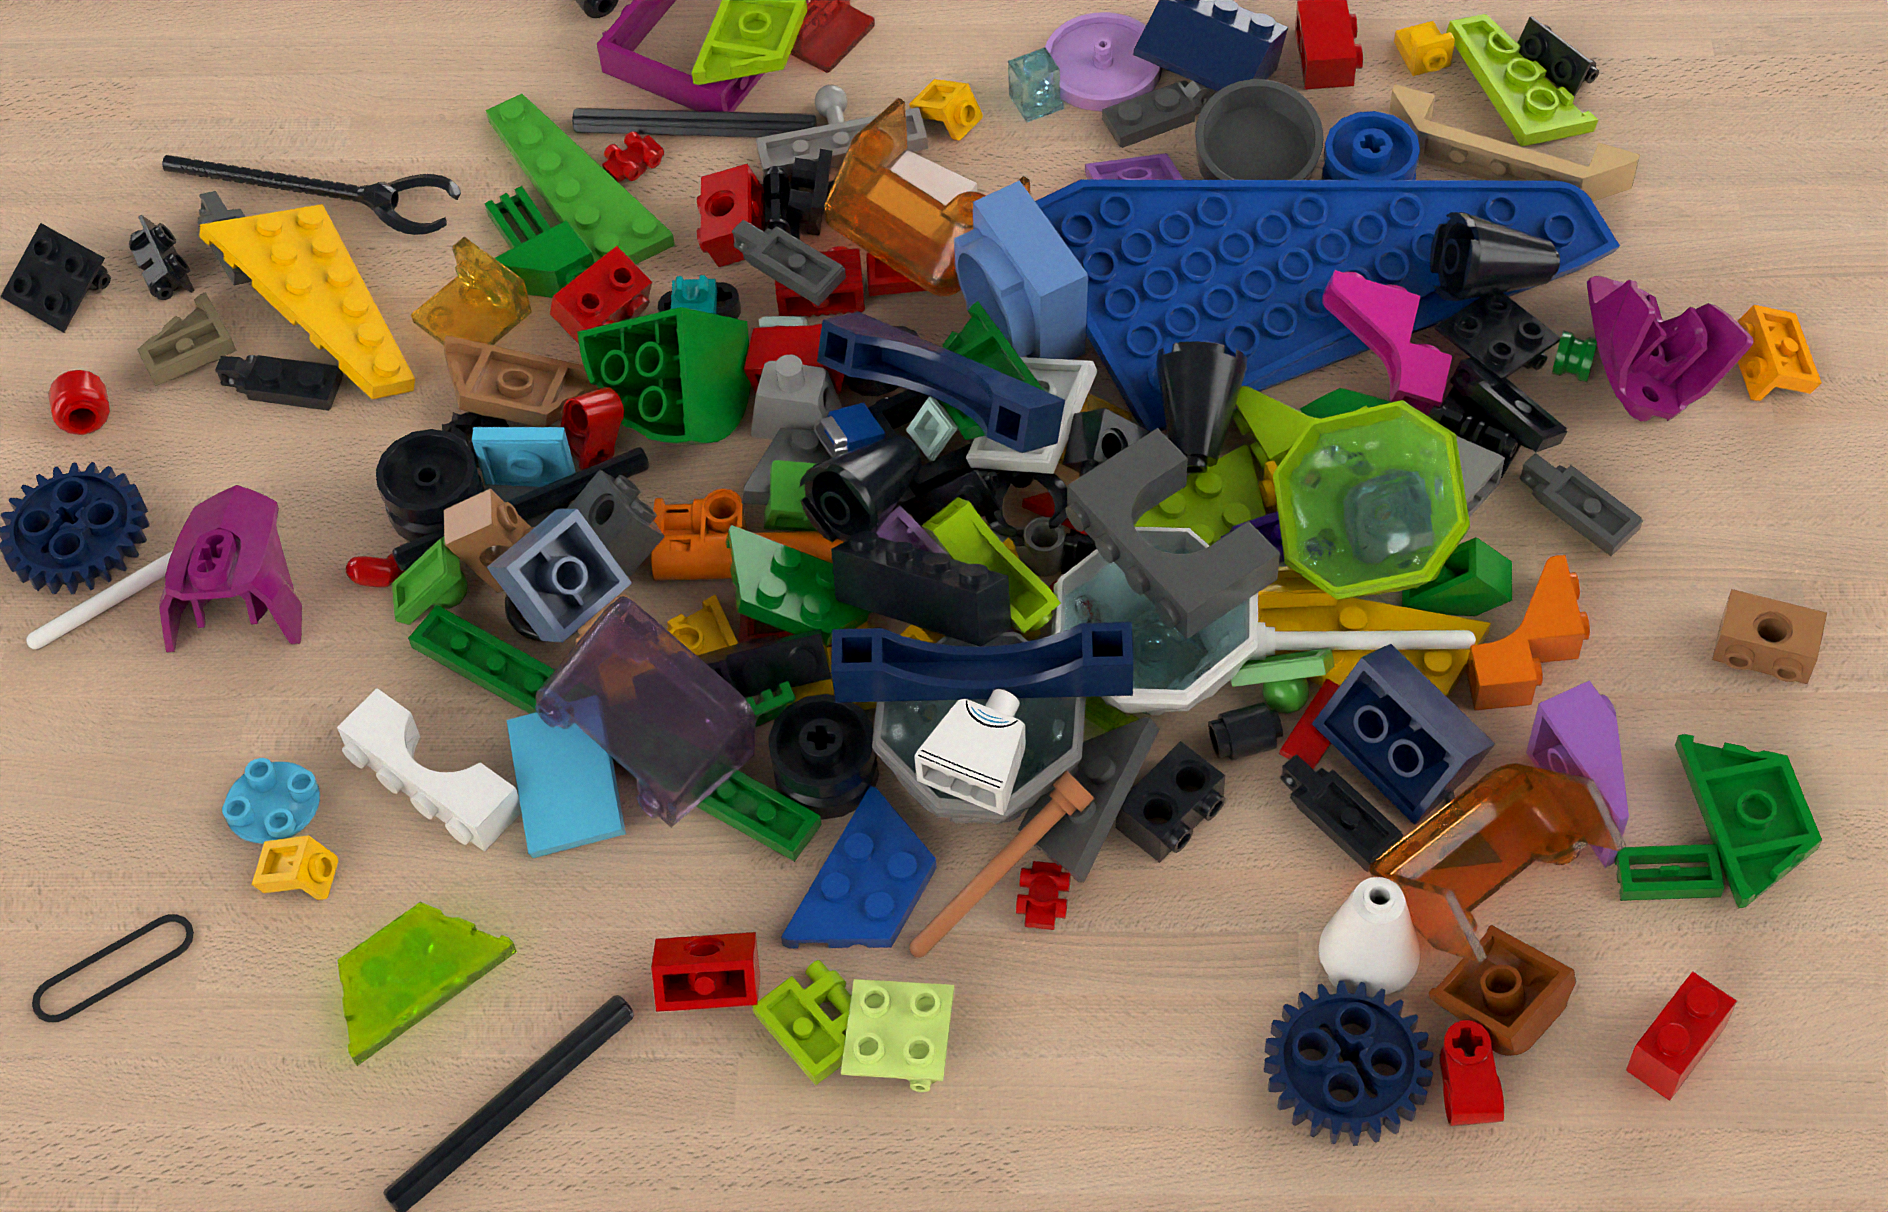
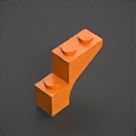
(1552, 630)

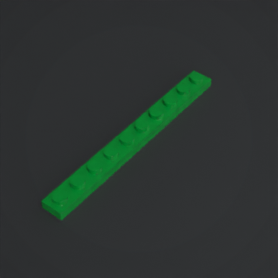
(517, 678)

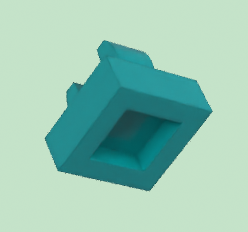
(695, 294)

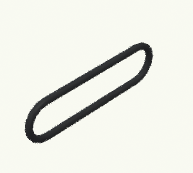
(120, 984)

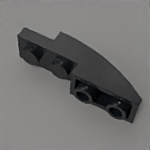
(772, 661)

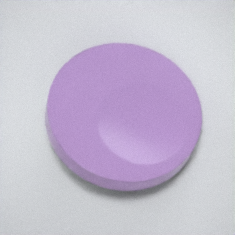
(1100, 62)

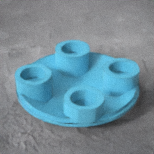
(271, 801)

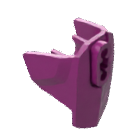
(1660, 363)
(226, 552)

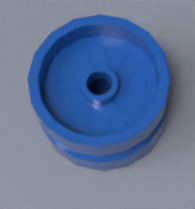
(1371, 148)

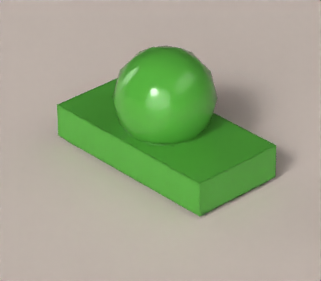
(428, 582)
(1285, 677)

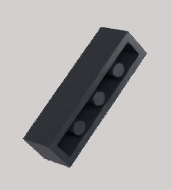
(922, 588)

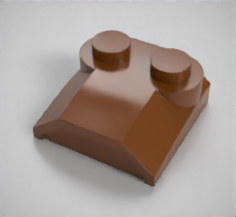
(1509, 993)

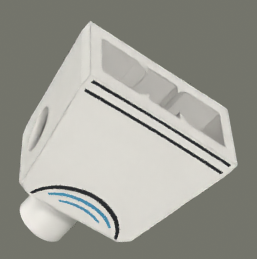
(975, 752)

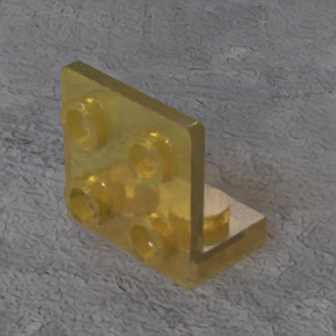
(478, 303)

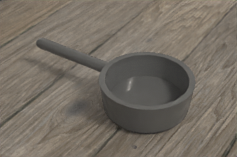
(1258, 133)

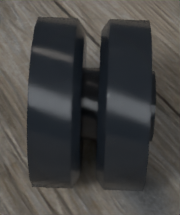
(423, 478)
(823, 755)

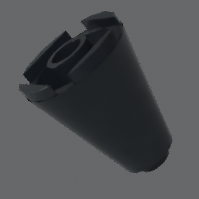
(1488, 258)
(1199, 398)
(859, 487)

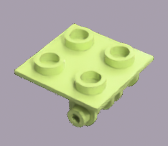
(898, 1031)

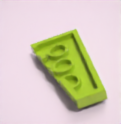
(1516, 85)

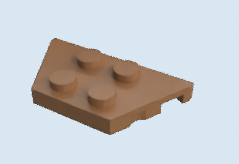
(512, 382)

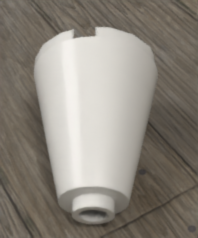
(1371, 940)

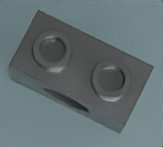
(619, 519)

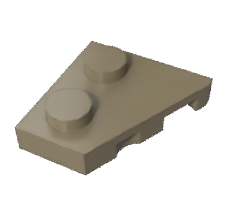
(186, 343)

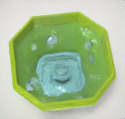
(1349, 475)

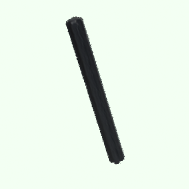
(688, 122)
(538, 500)
(508, 1104)

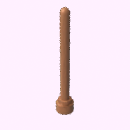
(1066, 798)

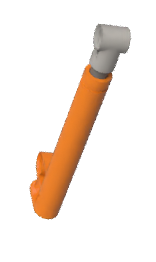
(697, 540)

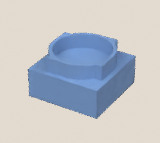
(1023, 276)

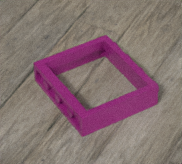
(621, 62)

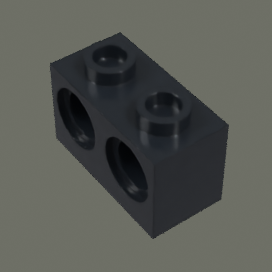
(1097, 437)
(1161, 796)

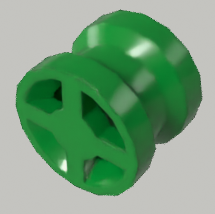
(1575, 356)

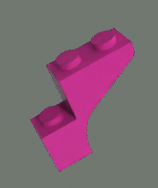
(1384, 322)

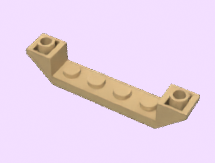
(1482, 157)

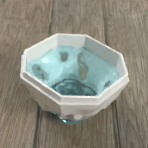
(1168, 669)

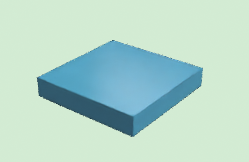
(522, 455)

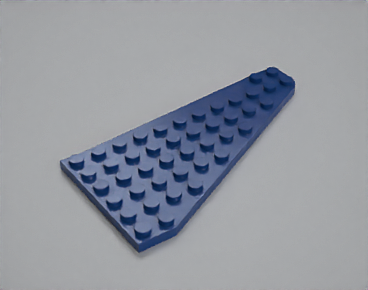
(1255, 255)

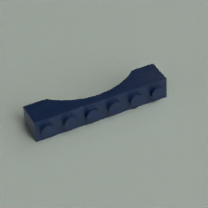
(1000, 404)
(893, 667)

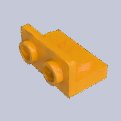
(1777, 354)

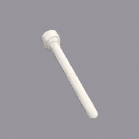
(98, 603)
(1272, 640)

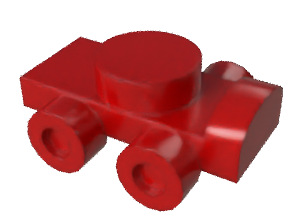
(634, 159)
(1043, 901)

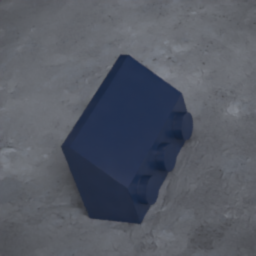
(1212, 41)
(1402, 732)

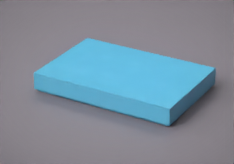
(563, 786)

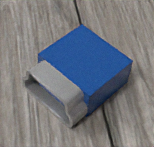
(848, 429)

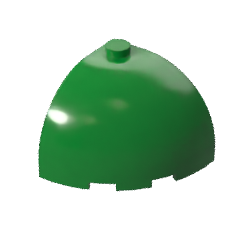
(673, 373)

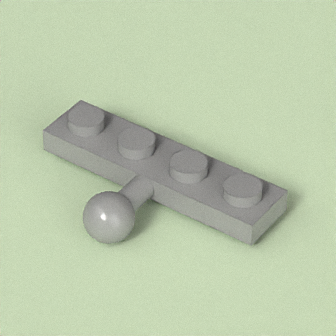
(836, 136)

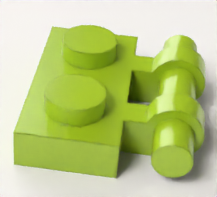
(802, 1026)

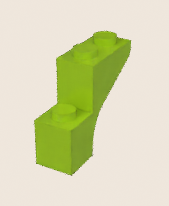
(1270, 423)
(970, 540)

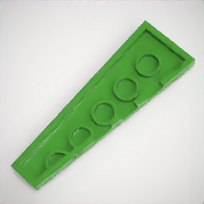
(577, 185)

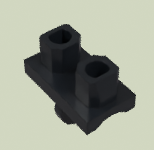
(815, 176)

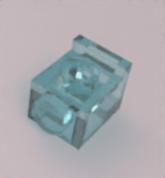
(1035, 84)

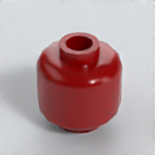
(79, 402)

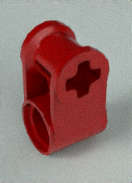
(592, 425)
(1470, 1083)

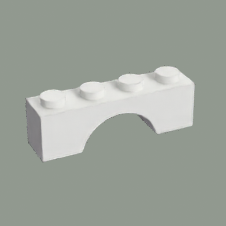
(470, 801)

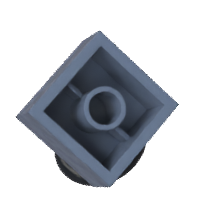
(557, 577)

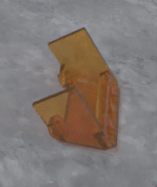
(893, 215)
(1486, 841)

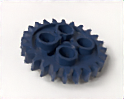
(73, 528)
(1386, 1041)

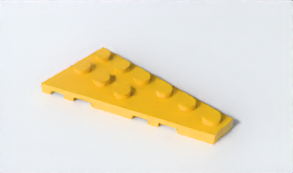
(314, 283)
(1439, 666)

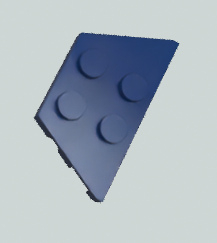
(865, 882)

